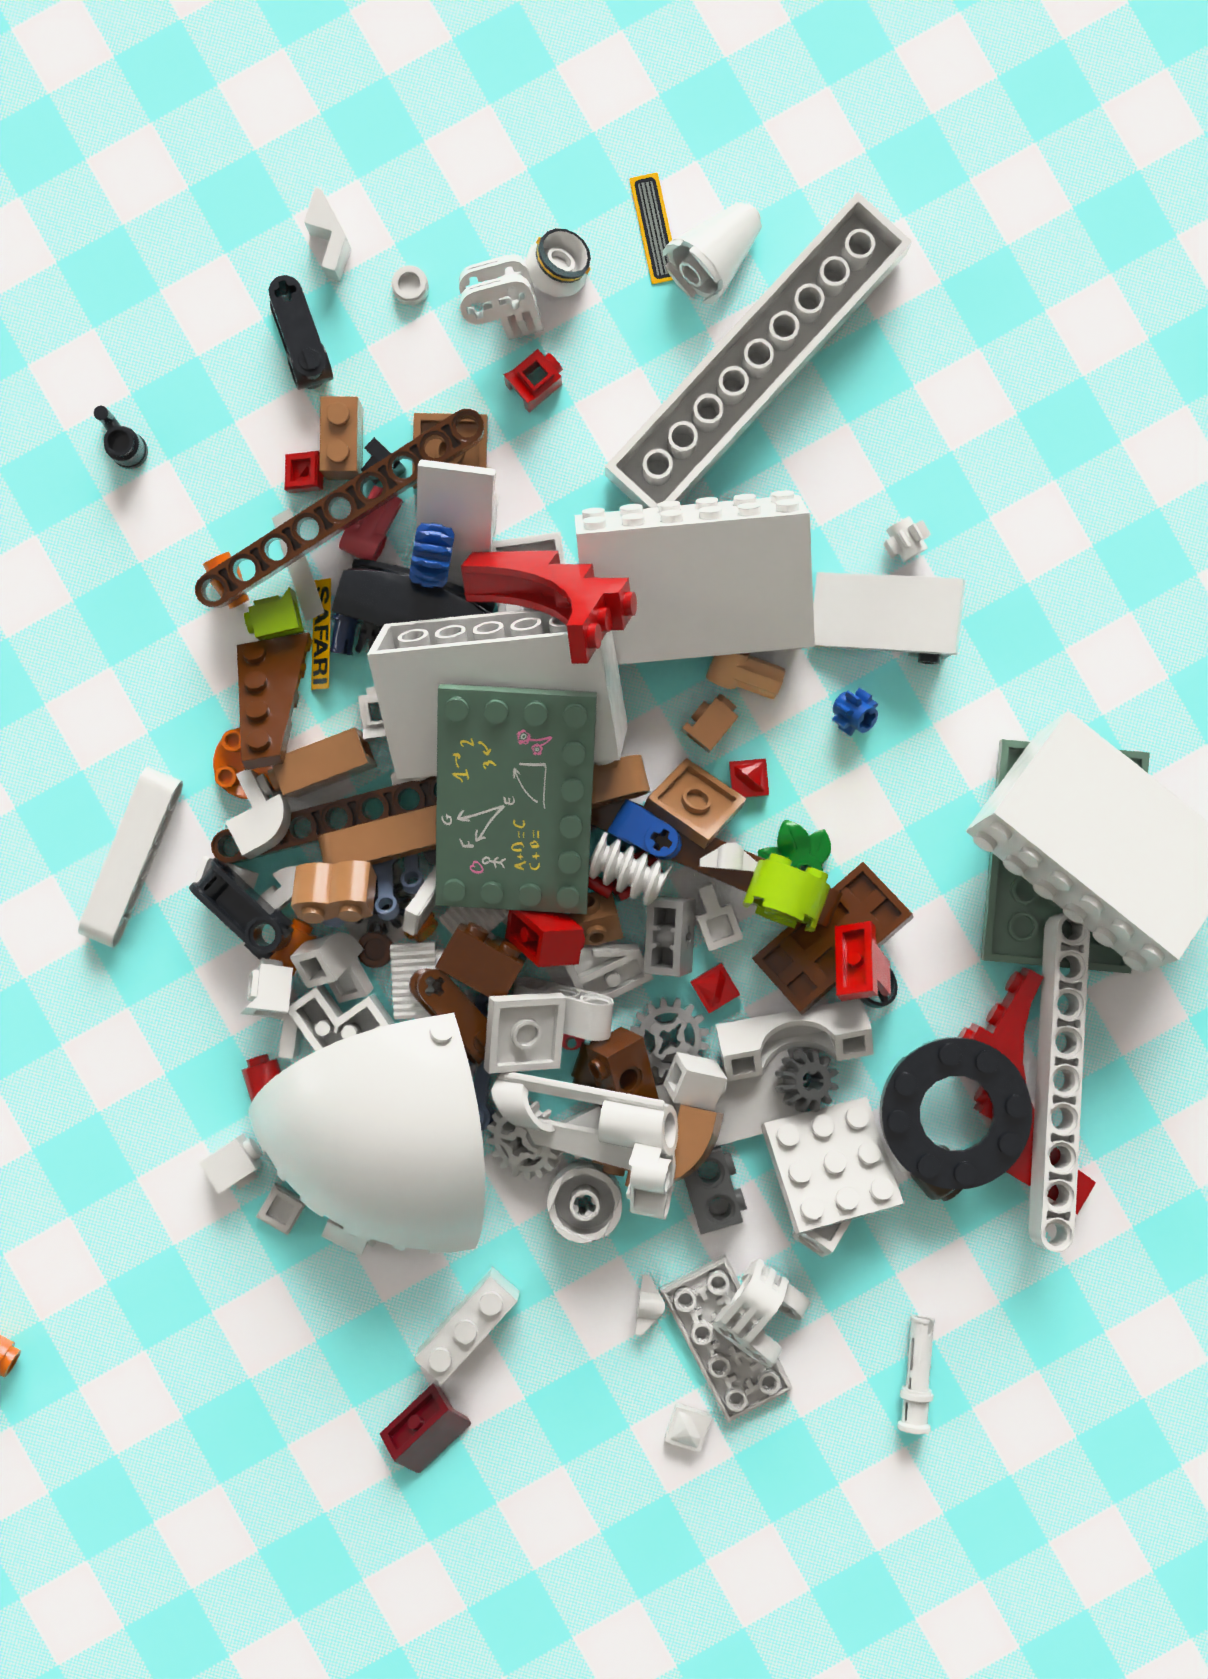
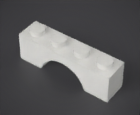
(834, 1027)

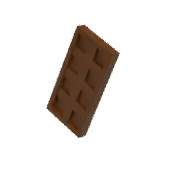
(805, 961)

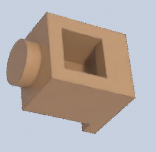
(711, 722)

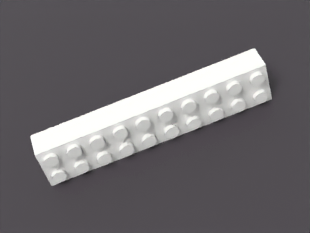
(759, 355)

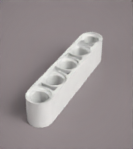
(130, 857)

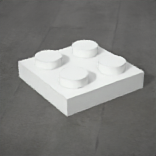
(524, 1032)

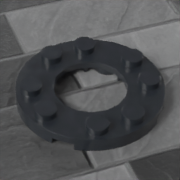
(901, 1113)

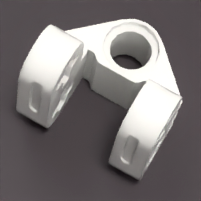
(509, 297)
(754, 1306)

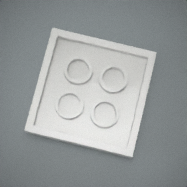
(831, 1165)

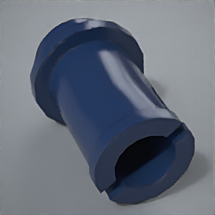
(343, 634)

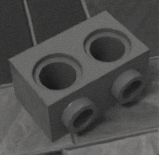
(703, 1191)

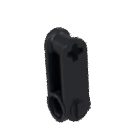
(298, 334)
(242, 909)

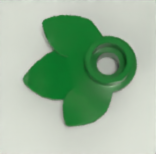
(799, 847)

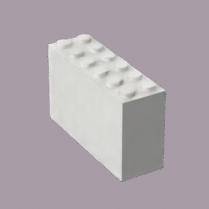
(707, 574)
(484, 650)
(1101, 843)

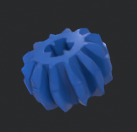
(431, 555)

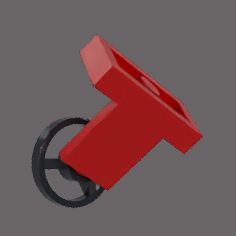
(862, 966)

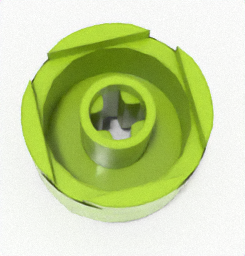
(787, 893)

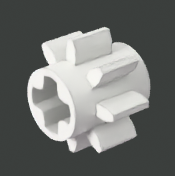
(906, 539)

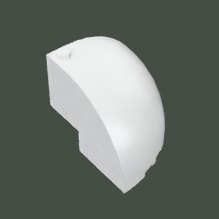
(382, 1135)

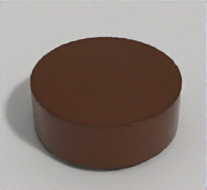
(376, 949)

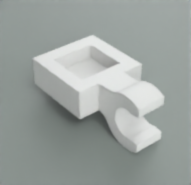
(717, 923)

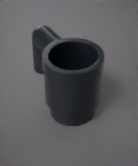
(121, 442)

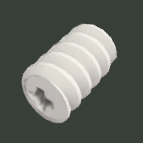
(627, 870)

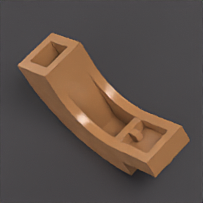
(696, 1139)

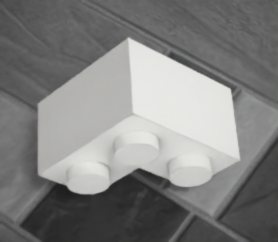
(325, 1023)

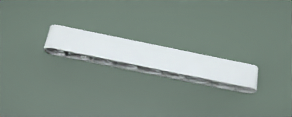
(1069, 1096)

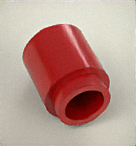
(259, 1073)

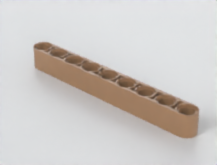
(416, 830)

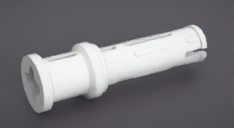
(916, 1392)

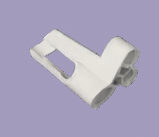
(631, 1134)

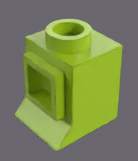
(274, 616)

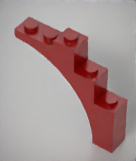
(565, 591)
(1006, 1034)

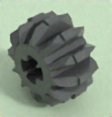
(819, 1079)

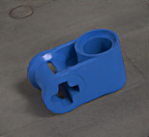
(641, 828)

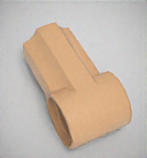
(746, 673)

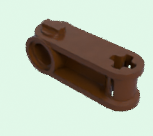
(450, 999)

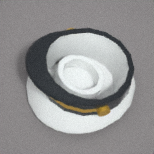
(559, 262)

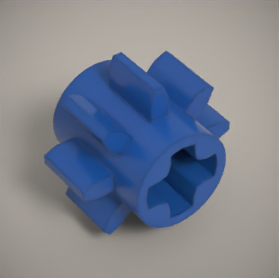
(855, 711)

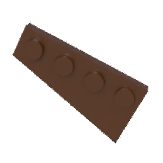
(268, 694)

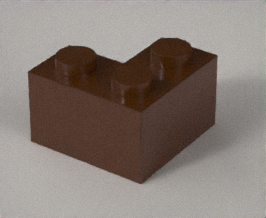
(480, 961)

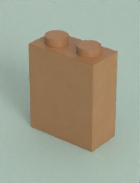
(322, 764)

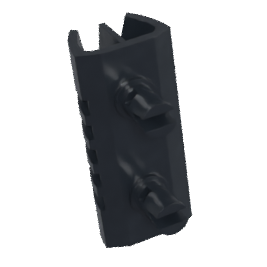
(386, 595)

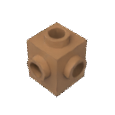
(601, 921)

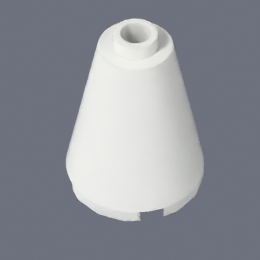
(711, 252)

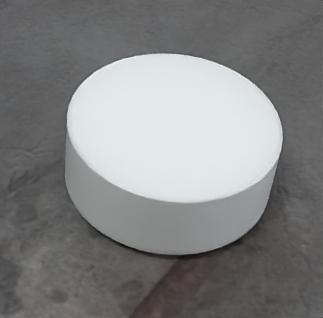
(410, 285)

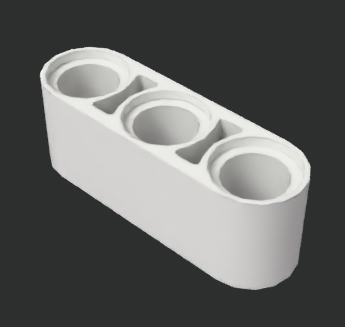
(586, 1012)

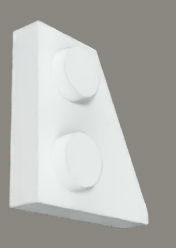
(609, 969)

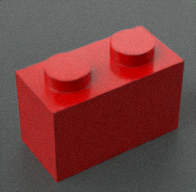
(546, 937)

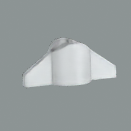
(729, 857)
(649, 1305)

